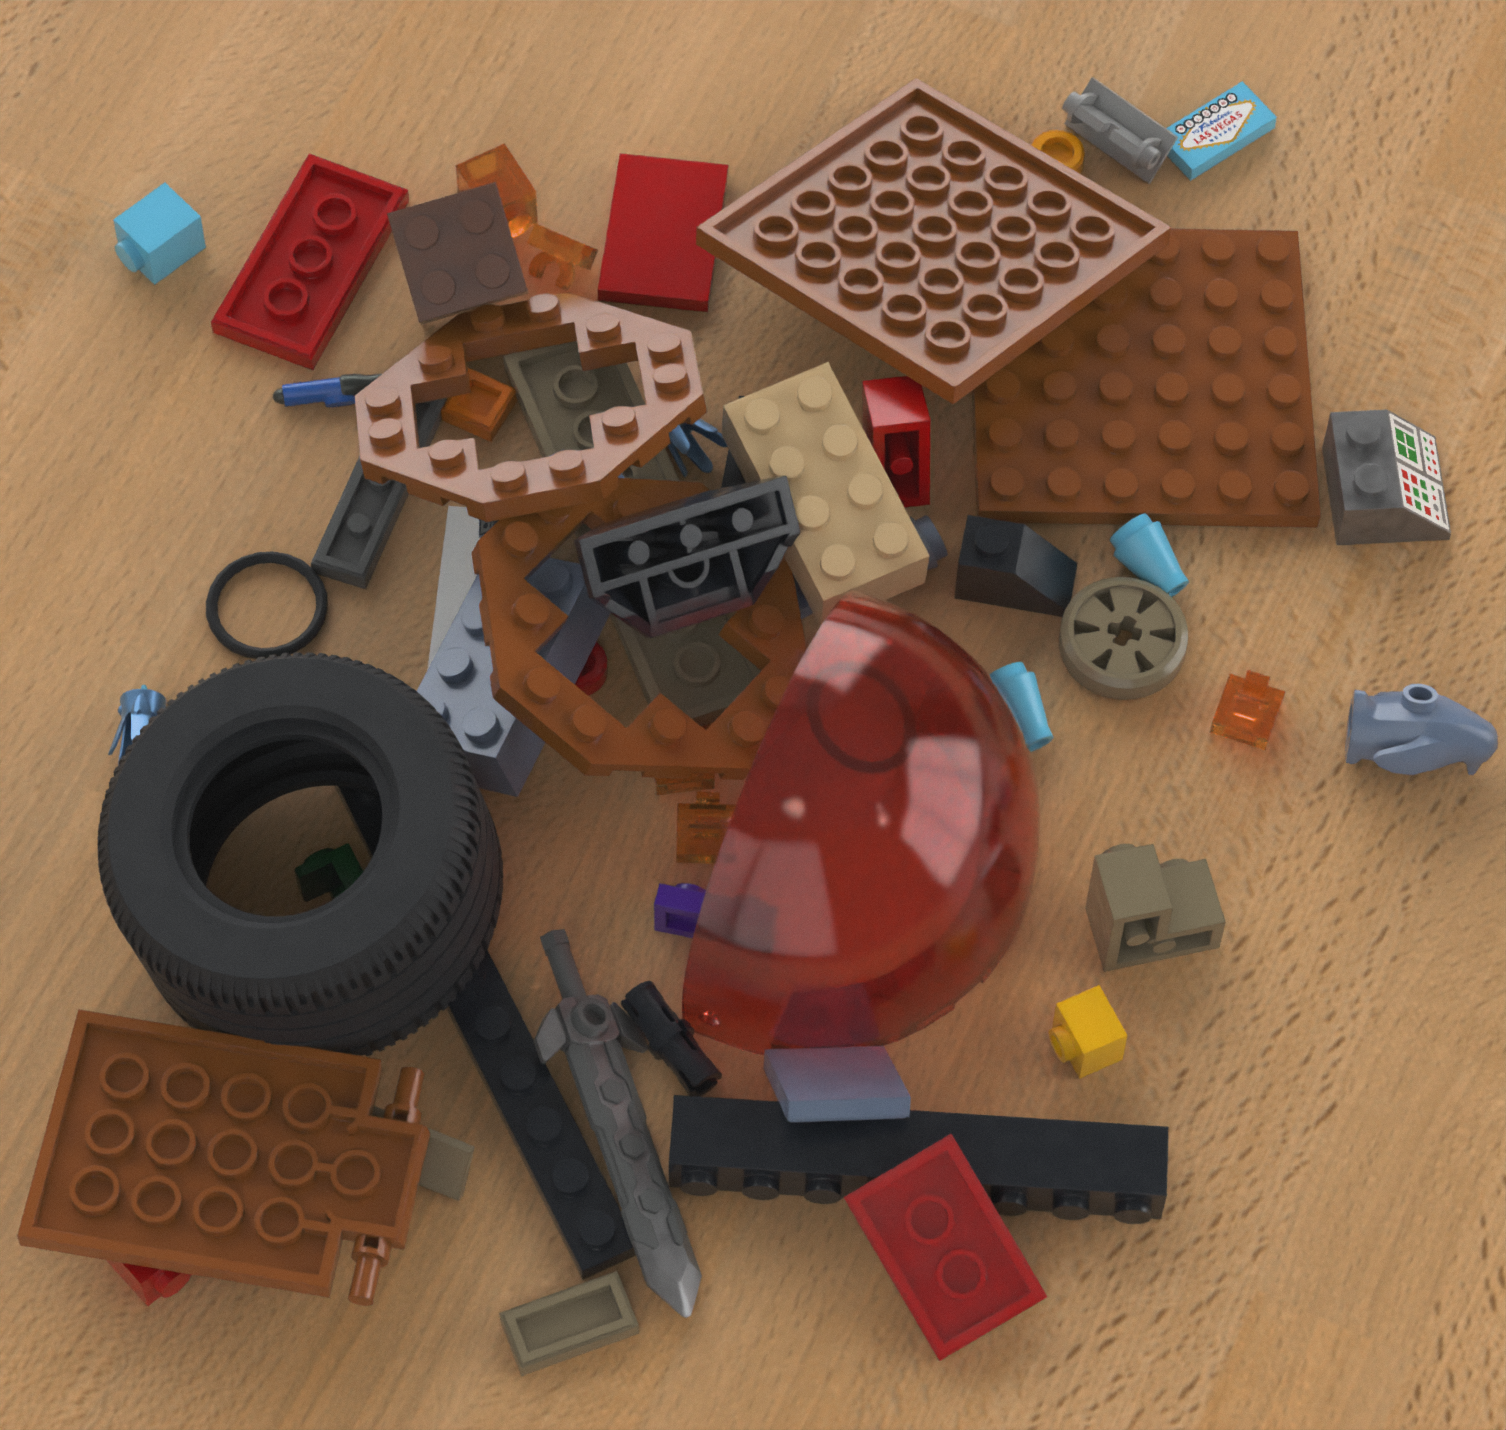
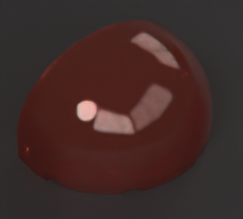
(869, 846)

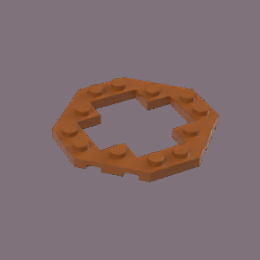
(569, 477)
(662, 737)

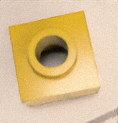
(1087, 1032)

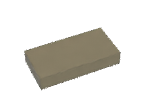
(569, 1323)

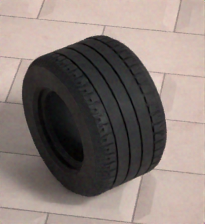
(371, 957)

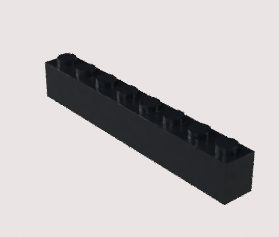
(1018, 1160)

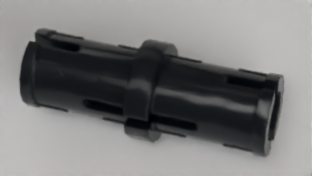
(671, 1039)

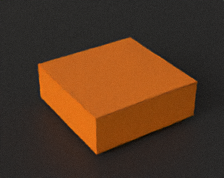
(483, 409)

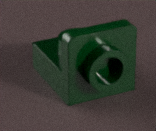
(327, 872)

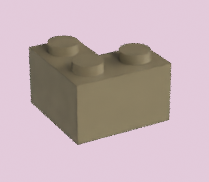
(1151, 908)

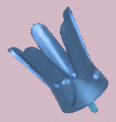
(686, 444)
(135, 711)

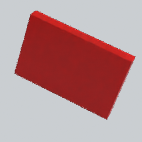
(652, 232)
(945, 1247)

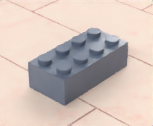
(459, 683)

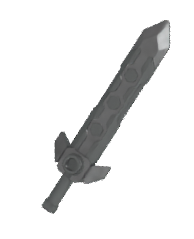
(593, 1043)

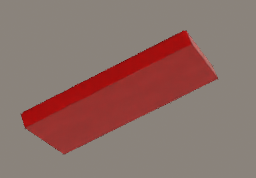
(309, 262)

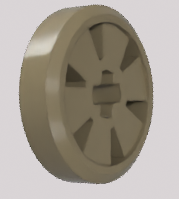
(1148, 658)

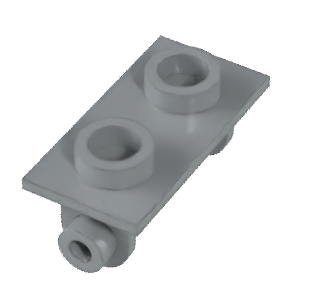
(1119, 129)

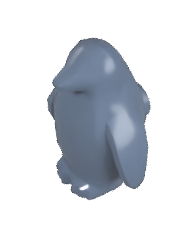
(1416, 731)

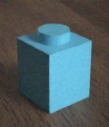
(158, 234)

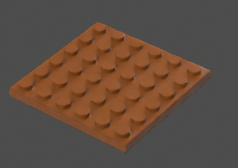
(933, 239)
(1163, 398)

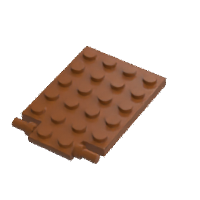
(225, 1157)

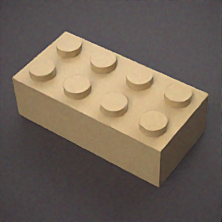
(842, 497)

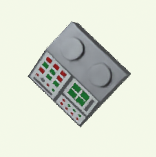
(1383, 479)

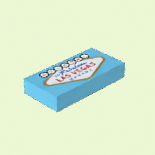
(1219, 130)

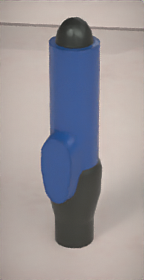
(331, 391)

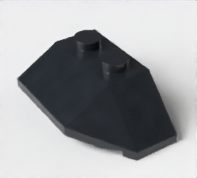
(690, 556)

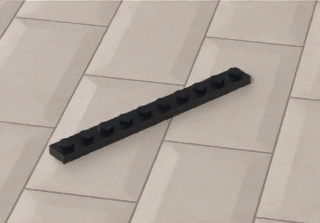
(525, 1097)

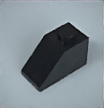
(1013, 568)

